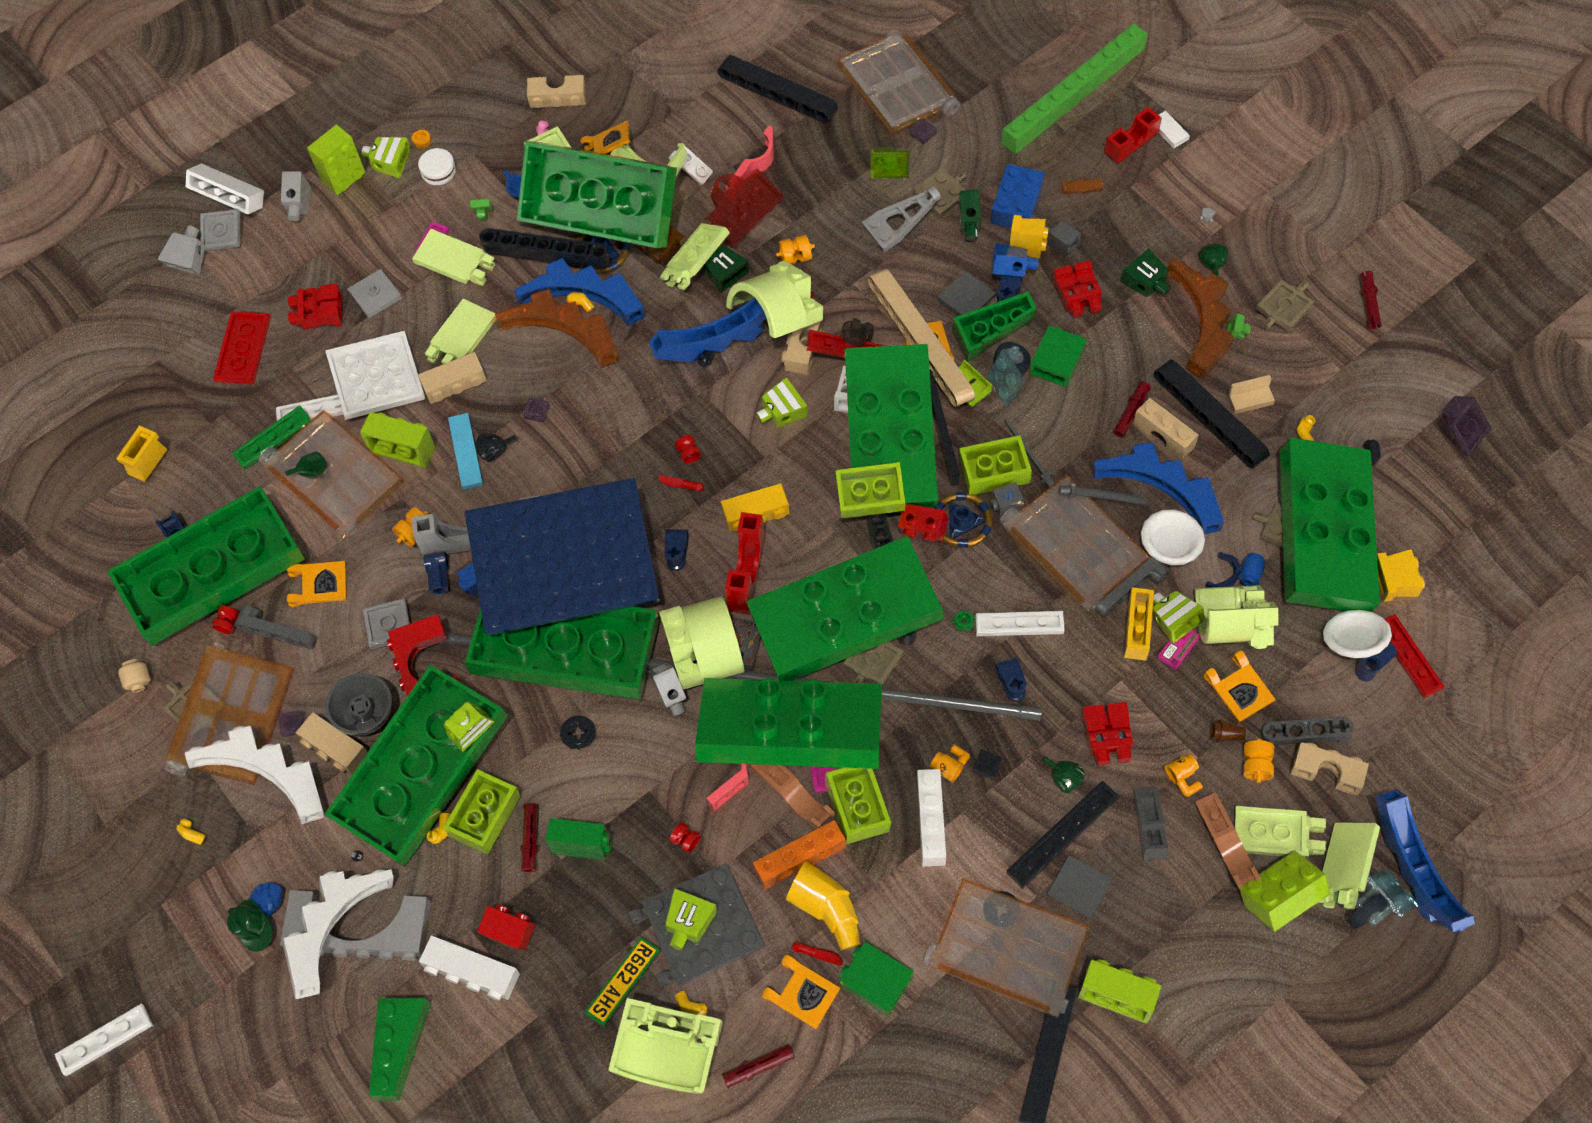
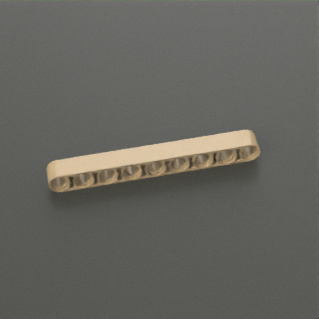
(918, 332)

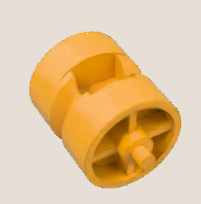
(795, 250)
(404, 528)
(1258, 760)

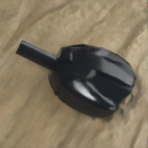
(491, 446)

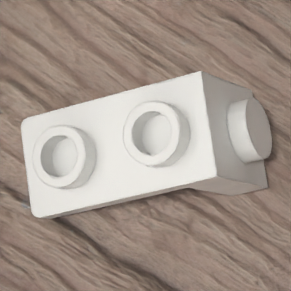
(695, 167)

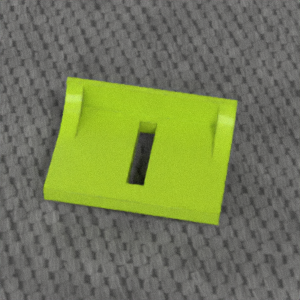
(980, 386)

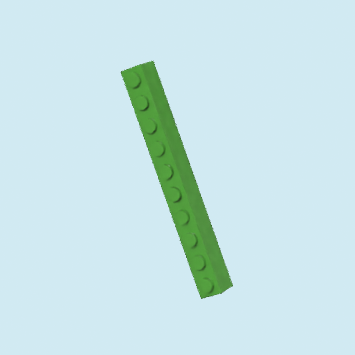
(1074, 88)

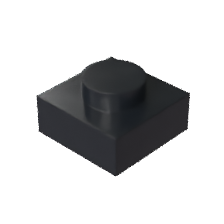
(987, 764)

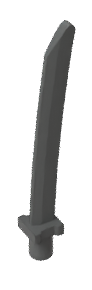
(1046, 476)
(1071, 490)

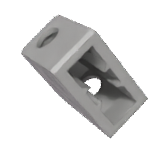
(295, 194)
(184, 251)
(665, 679)

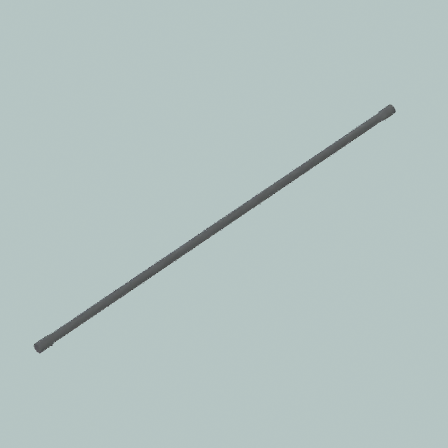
(1022, 711)

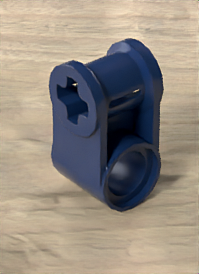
(1008, 287)
(170, 524)
(676, 548)
(1011, 676)

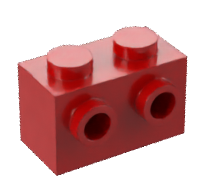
(923, 523)
(506, 927)

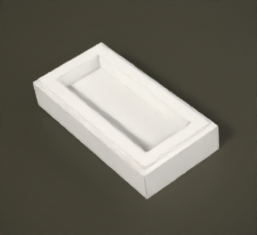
(1172, 131)

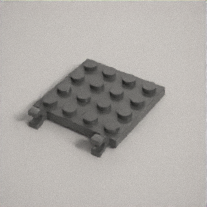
(724, 941)

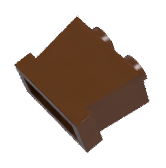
(665, 254)

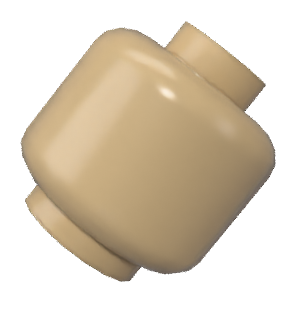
(134, 675)

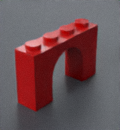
(742, 582)
(411, 639)

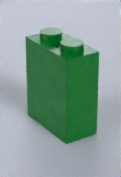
(1057, 356)
(578, 839)
(875, 978)

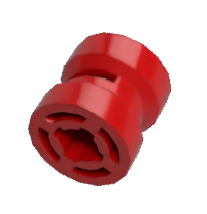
(688, 450)
(225, 620)
(685, 837)

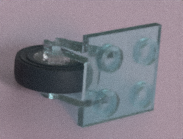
(1006, 374)
(1391, 892)

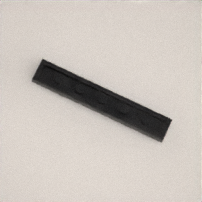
(943, 434)
(1062, 834)
(1046, 1063)

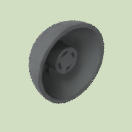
(357, 695)

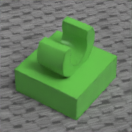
(481, 207)
(1237, 328)

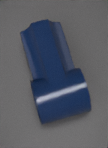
(436, 568)
(1375, 662)

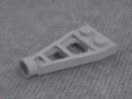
(884, 234)

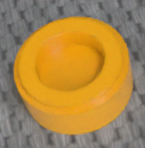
(421, 139)

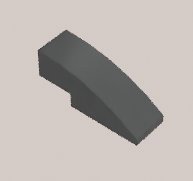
(1150, 824)

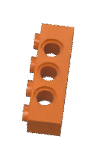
(790, 858)

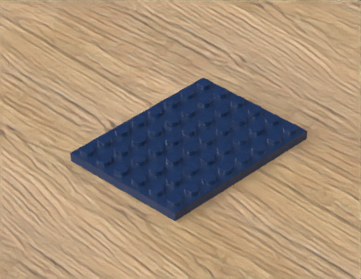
(561, 556)

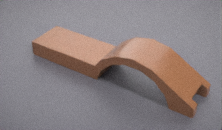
(794, 794)
(1227, 840)

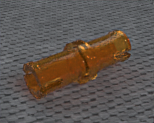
(1082, 185)

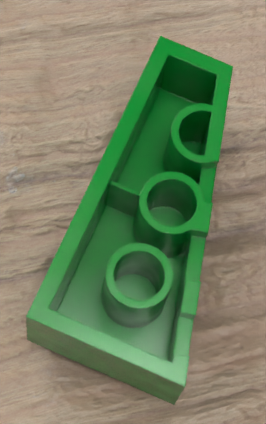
(990, 324)
(395, 1042)

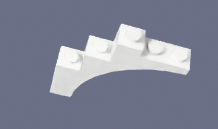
(269, 762)
(338, 896)

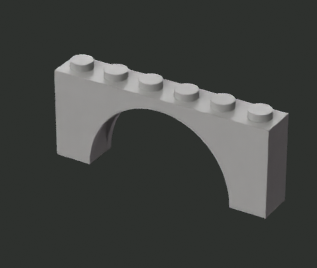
(436, 536)
(401, 938)

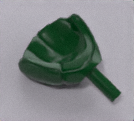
(1213, 256)
(309, 465)
(1066, 774)

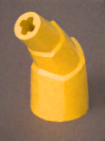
(826, 900)

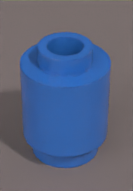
(1251, 569)

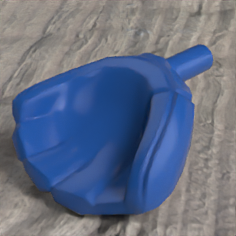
(513, 183)
(268, 897)

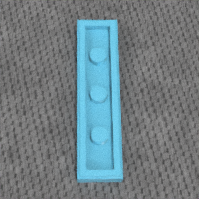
(465, 451)

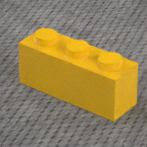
(768, 502)
(1139, 624)

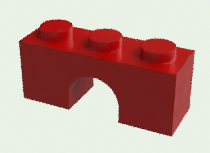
(1123, 143)

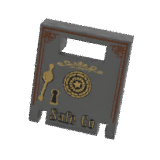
(748, 640)

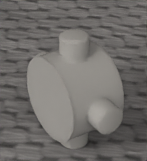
(1207, 215)

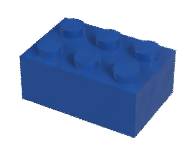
(1017, 195)

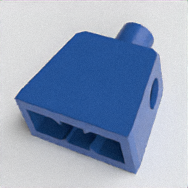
(1012, 261)

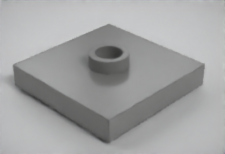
(220, 229)
(374, 293)
(383, 618)

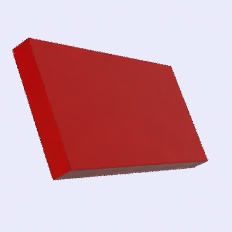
(242, 347)

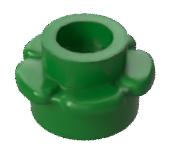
(963, 615)

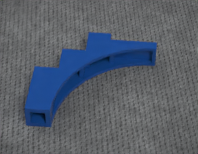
(611, 293)
(714, 336)
(1144, 466)
(1416, 868)

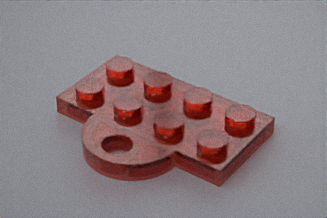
(742, 204)

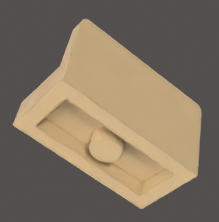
(1250, 394)

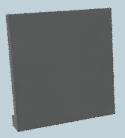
(965, 295)
(1079, 887)

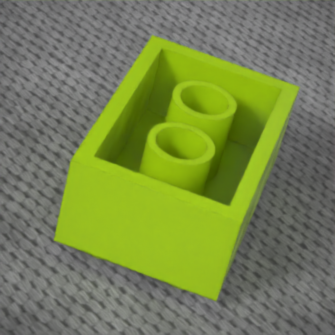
(336, 160)
(398, 439)
(994, 465)
(870, 490)
(857, 803)
(482, 812)
(1285, 891)
(1120, 990)

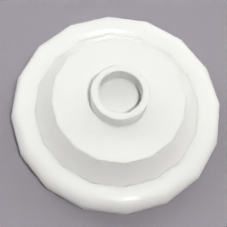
(1172, 537)
(1357, 633)

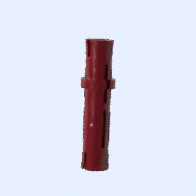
(1369, 293)
(1135, 402)
(529, 845)
(757, 1066)

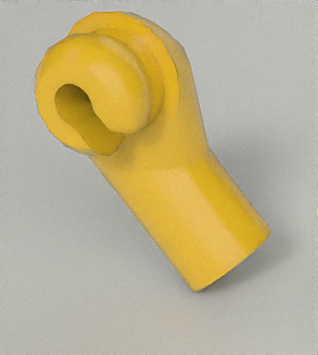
(581, 299)
(1305, 426)
(438, 833)
(189, 834)
(690, 1007)

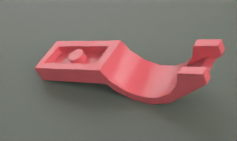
(760, 163)
(729, 789)

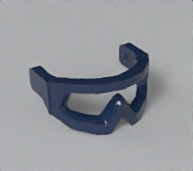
(1233, 561)

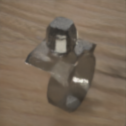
(858, 332)

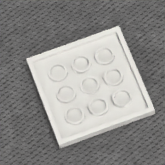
(375, 375)

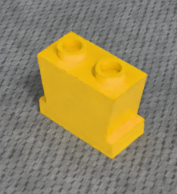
(1029, 234)
(141, 453)
(1399, 575)

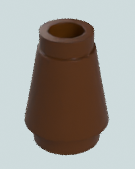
(1226, 731)

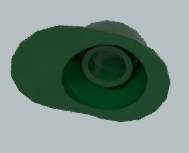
(250, 925)

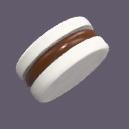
(437, 166)

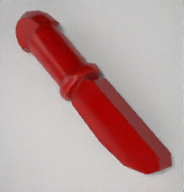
(684, 484)
(821, 954)

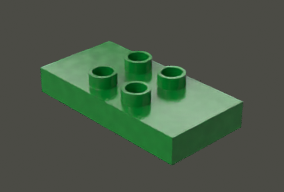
(596, 194)
(893, 415)
(1328, 526)
(205, 566)
(845, 610)
(587, 653)
(789, 723)
(412, 768)

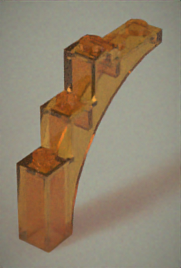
(1212, 315)
(566, 318)

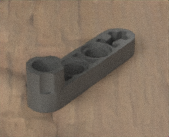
(1150, 569)
(249, 622)
(1308, 735)

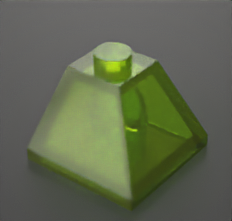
(889, 163)

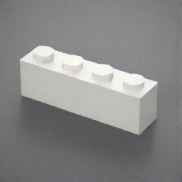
(224, 188)
(931, 817)
(469, 968)

